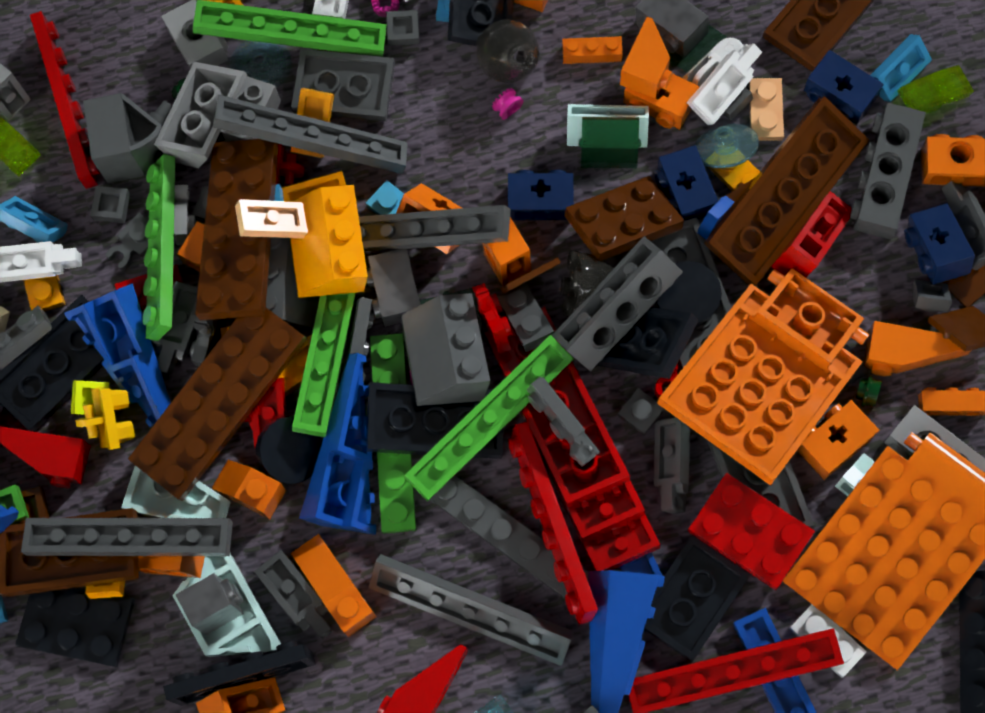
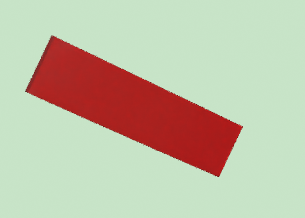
(595, 495)

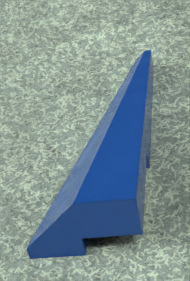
(118, 333)
(340, 480)
(617, 632)

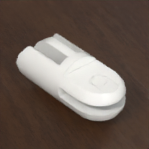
(711, 60)

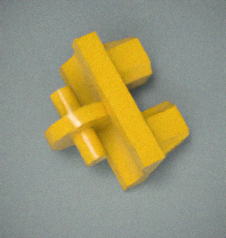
(109, 431)

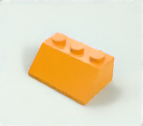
(332, 252)

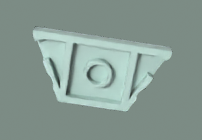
(245, 633)

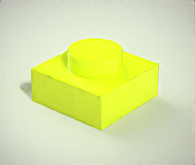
(82, 394)

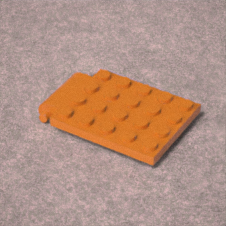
(768, 372)
(898, 548)

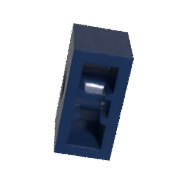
(837, 73)
(687, 168)
(523, 192)
(939, 244)

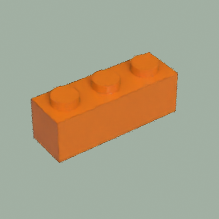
(592, 50)
(952, 402)

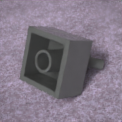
(122, 136)

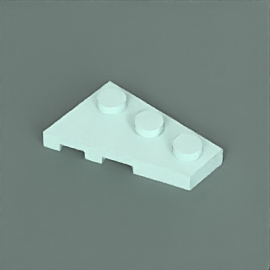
(154, 501)

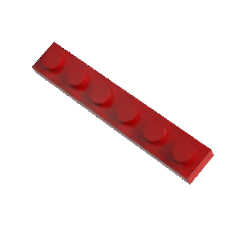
(62, 87)
(555, 533)
(736, 671)

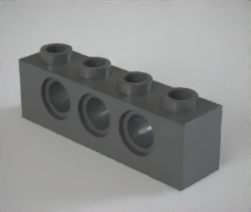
(904, 126)
(617, 303)

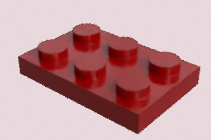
(751, 531)

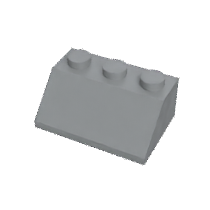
(188, 127)

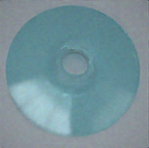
(274, 67)
(727, 145)

